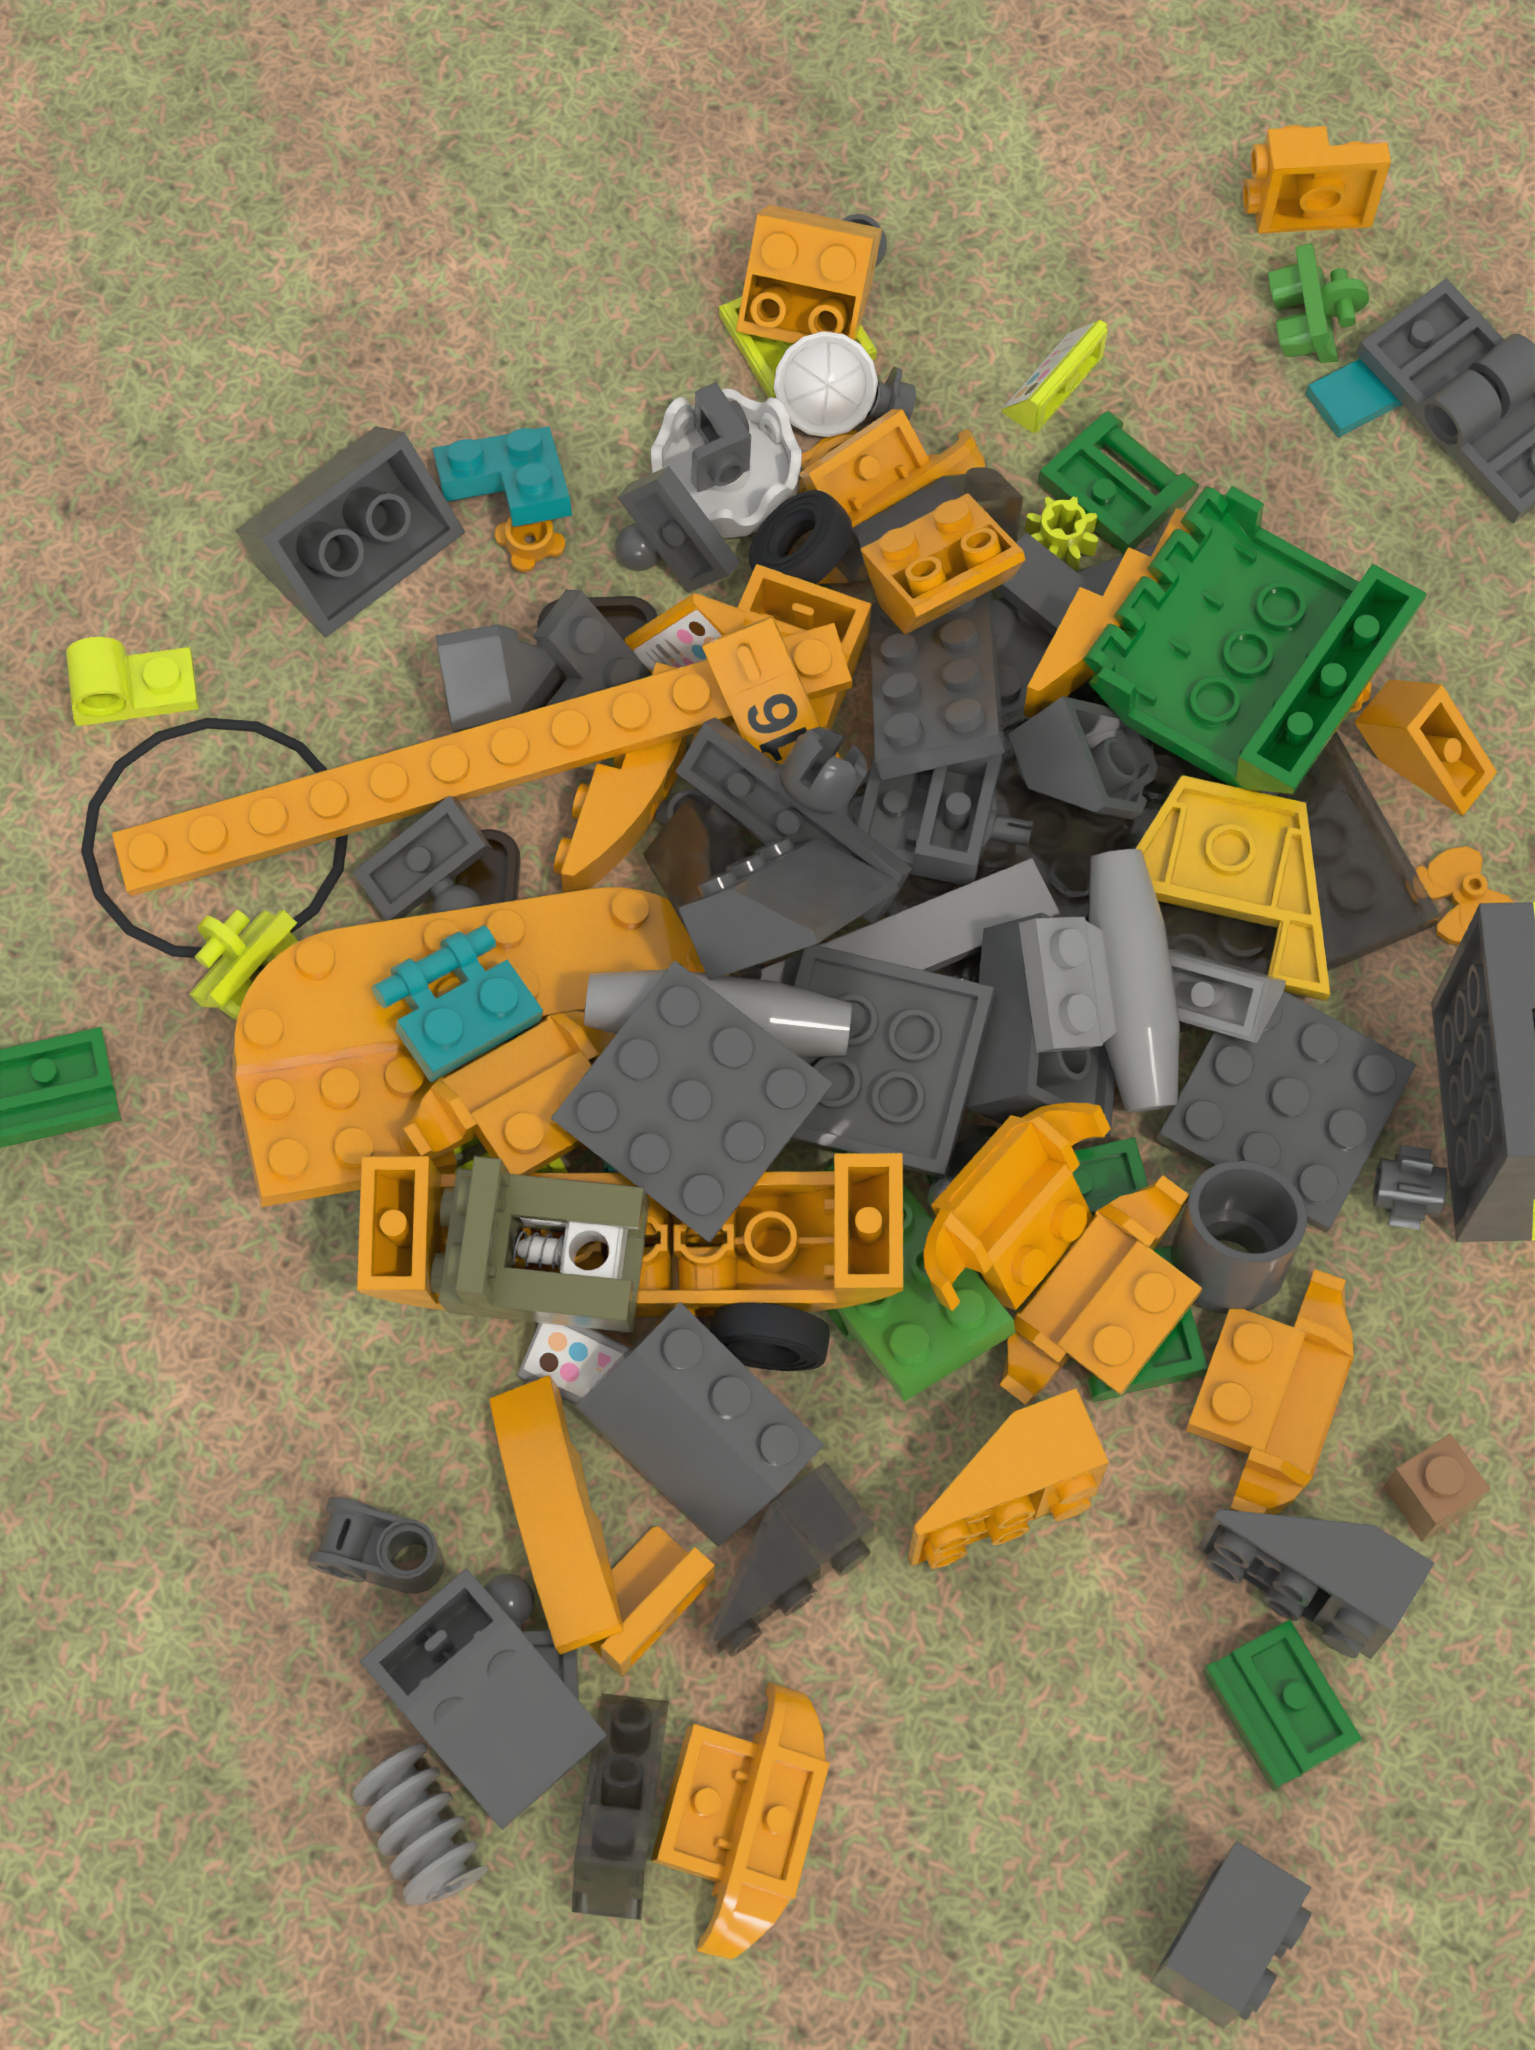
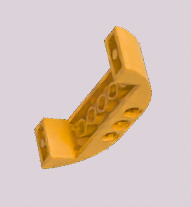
(790, 1242)

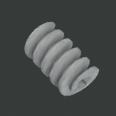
(415, 1828)

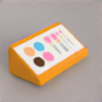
(681, 631)

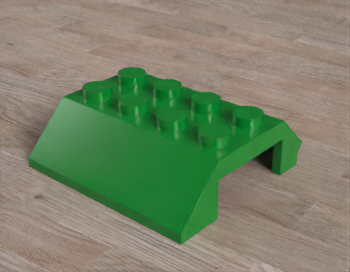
(1245, 646)

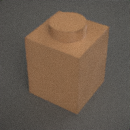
(1436, 1487)

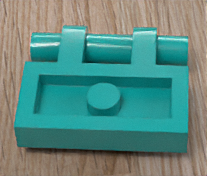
(466, 1020)

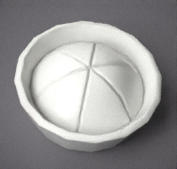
(826, 384)

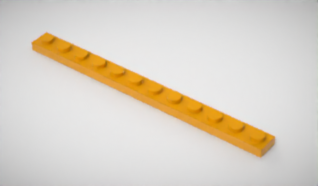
(451, 765)

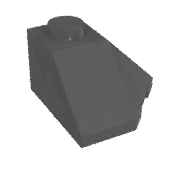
(493, 675)
(1085, 758)

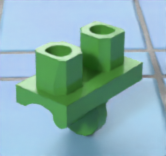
(1306, 284)

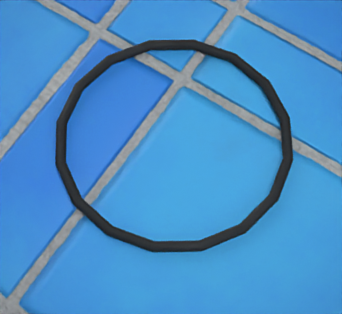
(170, 733)

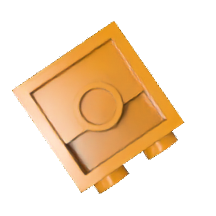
(1312, 185)

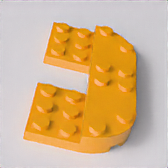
(322, 1059)

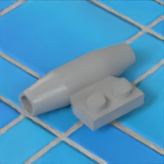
(1109, 982)
(794, 1016)

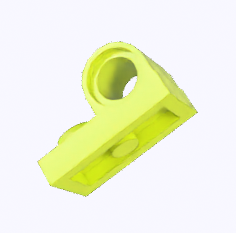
(120, 686)

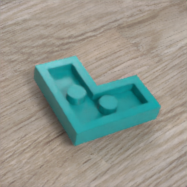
(517, 463)

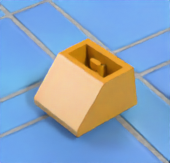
(807, 275)
(940, 562)

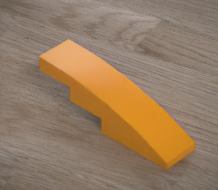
(1063, 664)
(556, 1515)

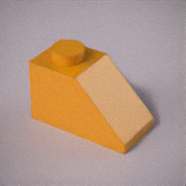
(1427, 742)

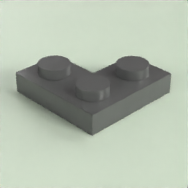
(586, 648)

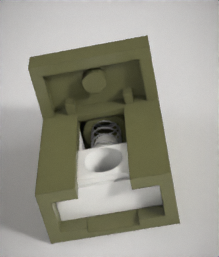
(482, 1241)

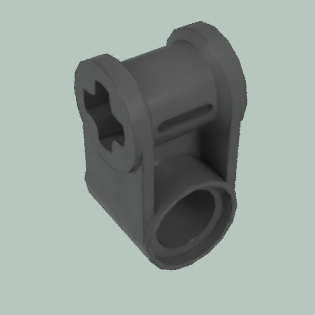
(363, 1547)

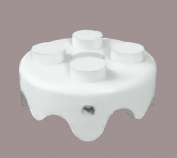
(773, 471)

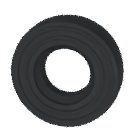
(792, 520)
(772, 1336)

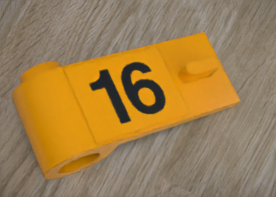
(762, 688)

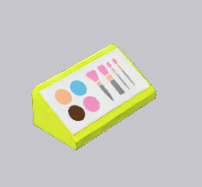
(1057, 376)

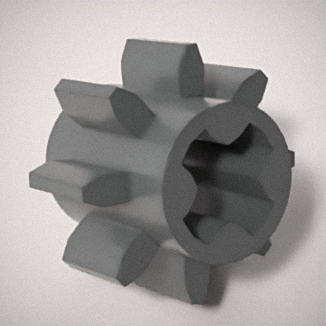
(1409, 1187)

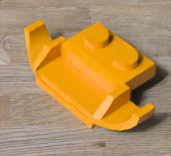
(884, 467)
(511, 1096)
(1013, 1205)
(1105, 1298)
(1277, 1393)
(746, 1817)

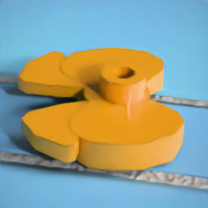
(1459, 876)

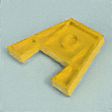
(1246, 861)

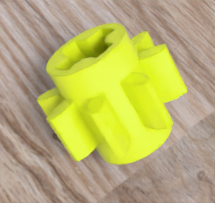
(1064, 530)

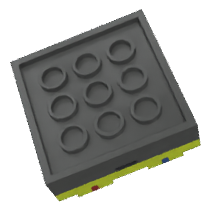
(1488, 1074)

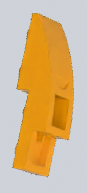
(617, 810)

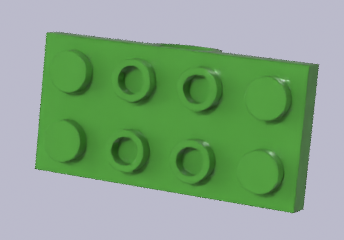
(912, 1333)

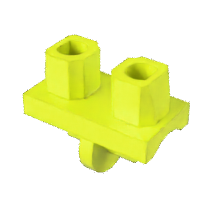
(259, 944)

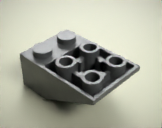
(1331, 1572)
(483, 1698)

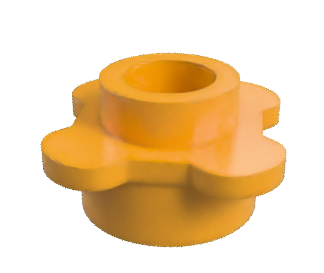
(526, 554)

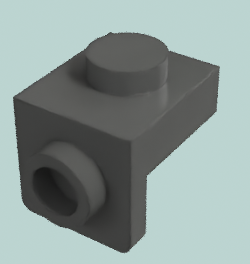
(725, 436)

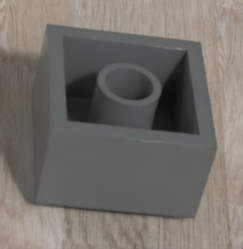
(1231, 1935)

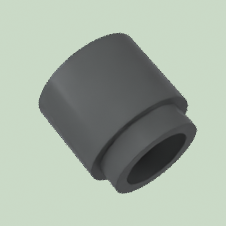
(1244, 1206)

